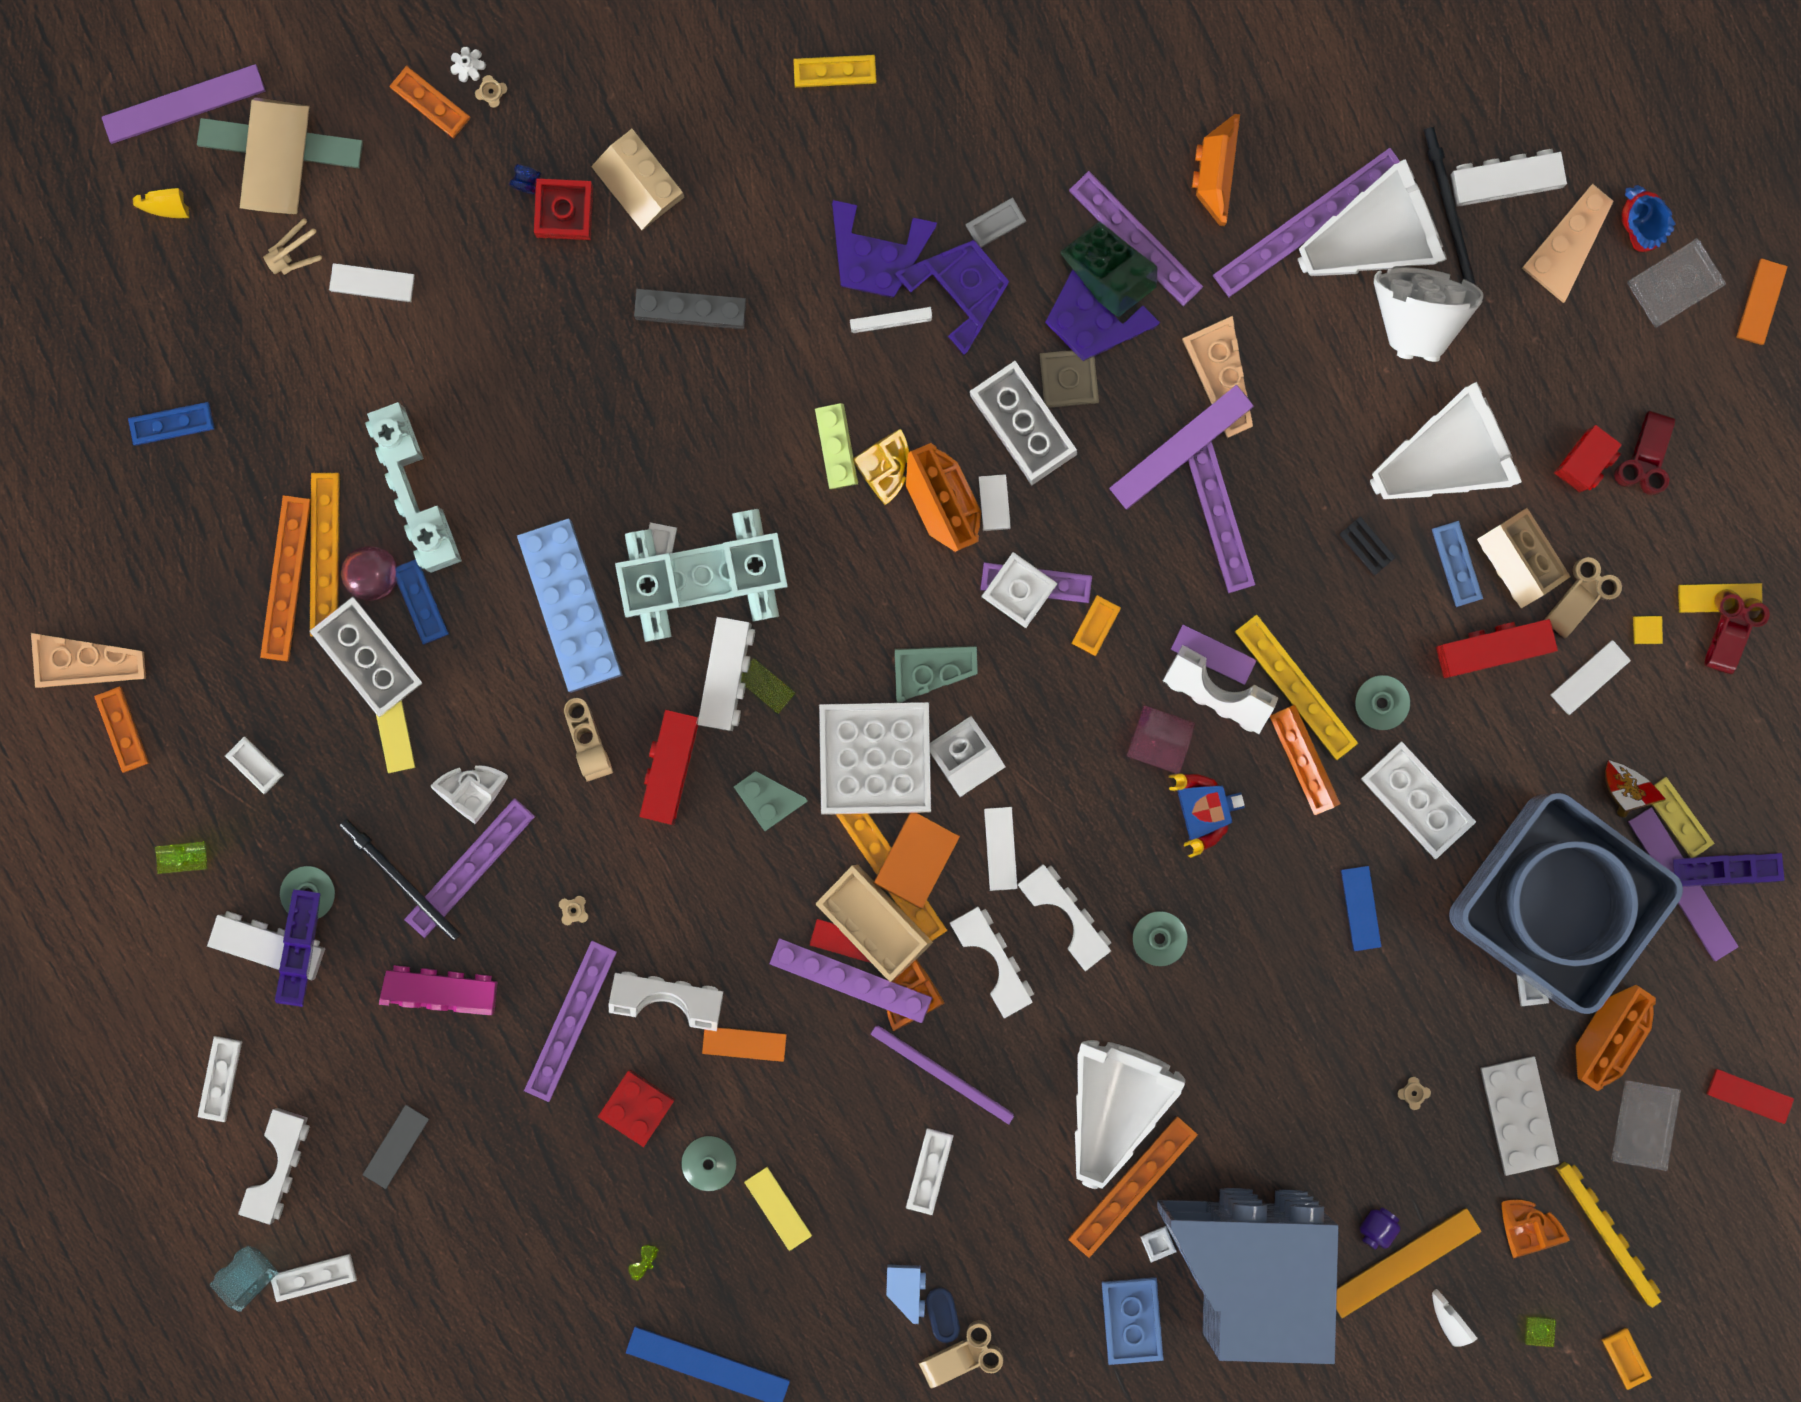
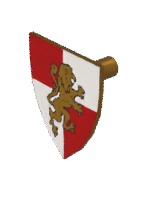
(1630, 788)

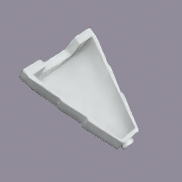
(1376, 231)
(1450, 453)
(1117, 1106)

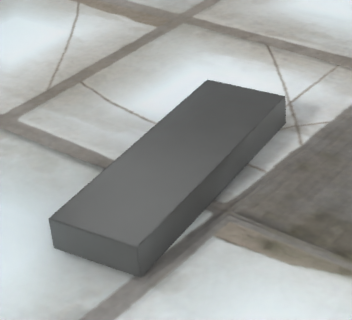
(396, 1146)

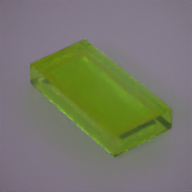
(767, 686)

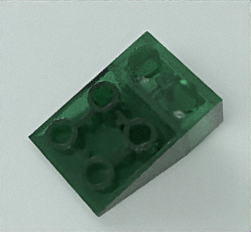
(1111, 268)

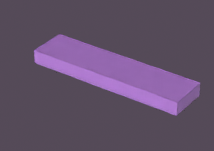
(1069, 587)

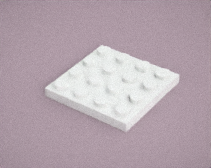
(875, 758)

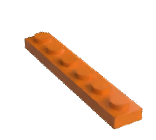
(285, 578)
(1132, 1186)

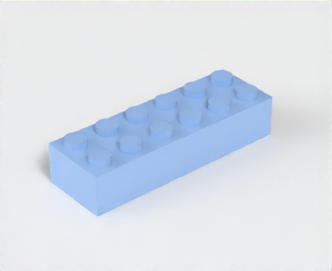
(569, 605)

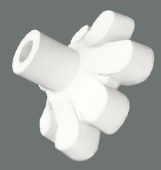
(471, 67)

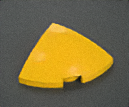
(163, 203)
(884, 465)

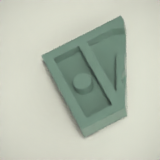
(768, 799)

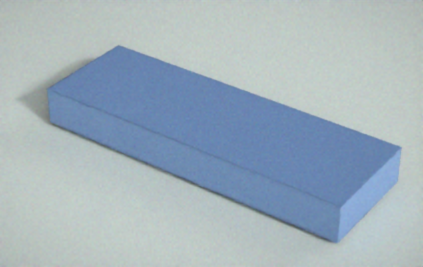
(1457, 564)

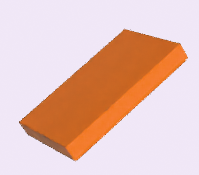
(916, 860)

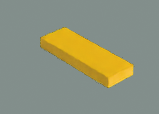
(834, 71)
(1702, 597)

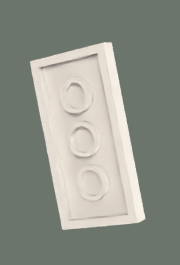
(1418, 800)
(1519, 1115)

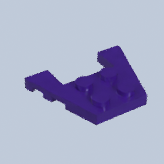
(869, 262)
(968, 279)
(1088, 324)

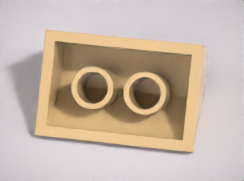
(637, 179)
(1523, 558)

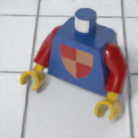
(1205, 809)

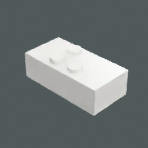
(1023, 422)
(365, 657)

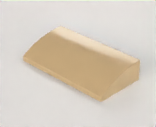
(274, 156)
(873, 922)

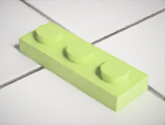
(836, 446)

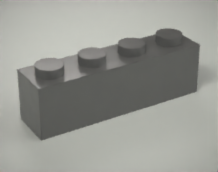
(690, 309)

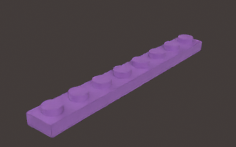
(1300, 227)

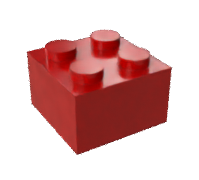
(563, 209)
(1588, 458)
(636, 1108)

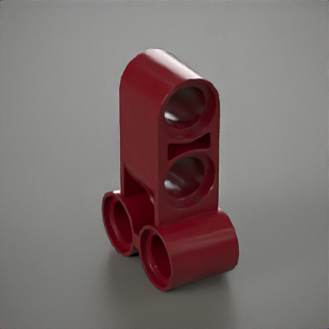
(1649, 454)
(1733, 631)

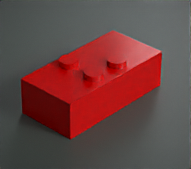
(1496, 648)
(669, 767)

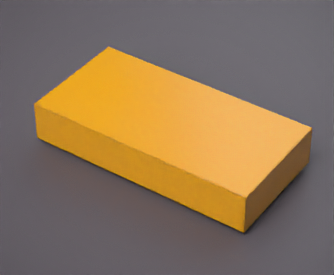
(1096, 625)
(1627, 1358)

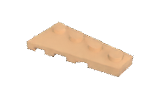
(1566, 248)
(1219, 365)
(79, 662)

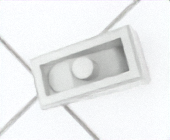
(994, 502)

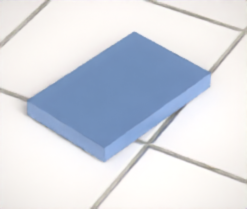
(1132, 1321)

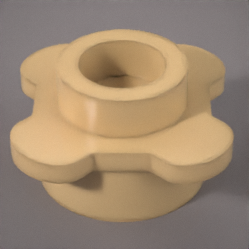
(483, 92)
(580, 914)
(1406, 1093)

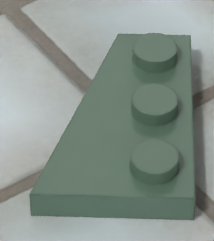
(931, 667)

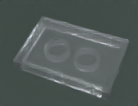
(1676, 283)
(1646, 1125)

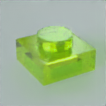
(1540, 1331)

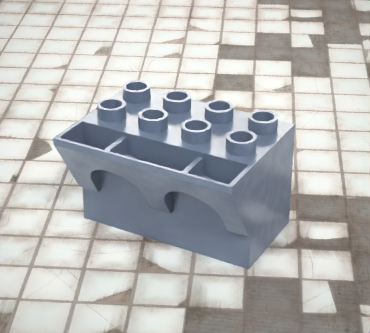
(1262, 1273)

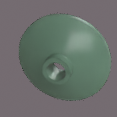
(1396, 698)
(311, 878)
(1174, 942)
(715, 1150)

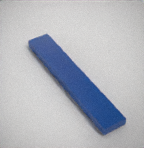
(707, 1366)

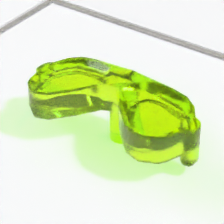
(638, 1269)

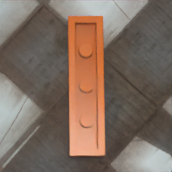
(1304, 760)

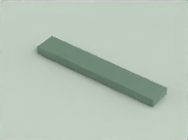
(318, 147)

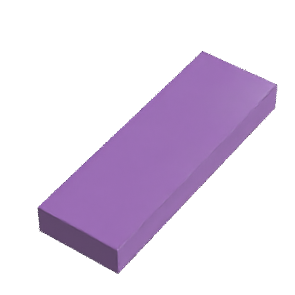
(1219, 656)

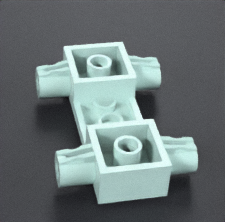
(397, 449)
(701, 575)

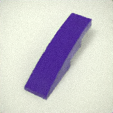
(1729, 870)
(297, 948)

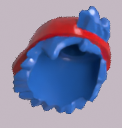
(1646, 219)

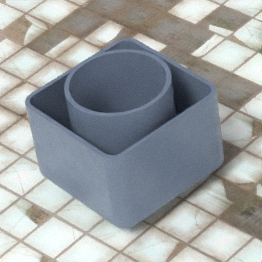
(1566, 902)

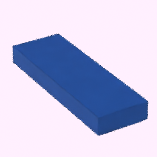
(171, 423)
(420, 602)
(1361, 908)

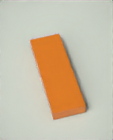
(430, 102)
(1761, 301)
(121, 729)
(745, 1044)

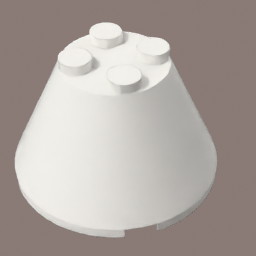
(1424, 309)

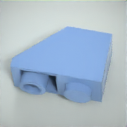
(904, 1290)

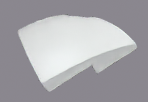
(470, 790)
(1451, 1323)

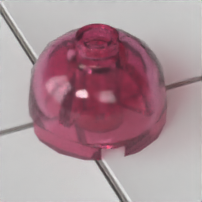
(369, 573)

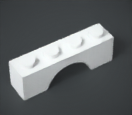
(1248, 707)
(1087, 944)
(1009, 992)
(633, 993)
(285, 1133)

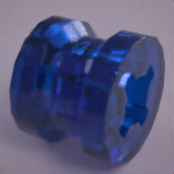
(524, 179)

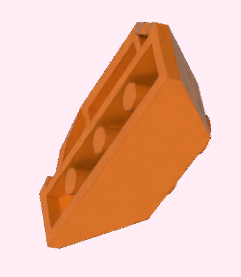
(1216, 168)
(943, 497)
(1614, 1037)

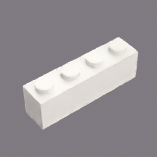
(1508, 178)
(724, 674)
(255, 942)

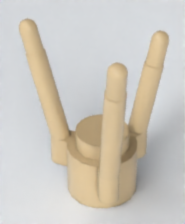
(278, 256)

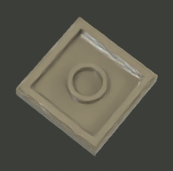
(1068, 379)

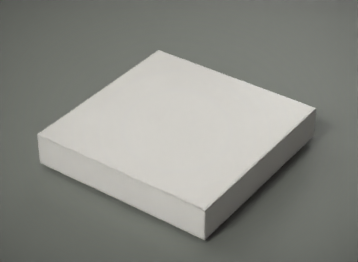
(1019, 590)

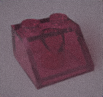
(1160, 740)

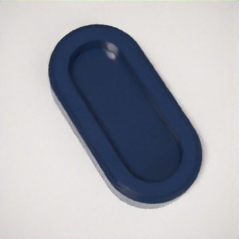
(943, 1314)

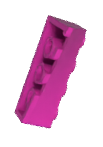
(439, 991)

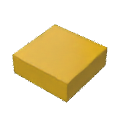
(1648, 630)

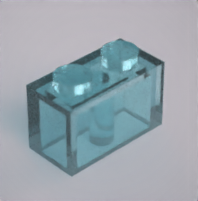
(243, 1278)

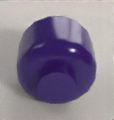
(1380, 1228)

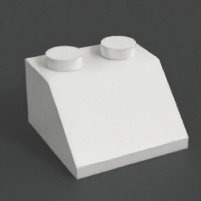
(965, 756)

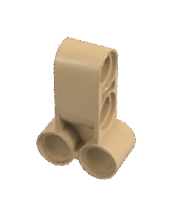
(1581, 598)
(590, 756)
(961, 1358)

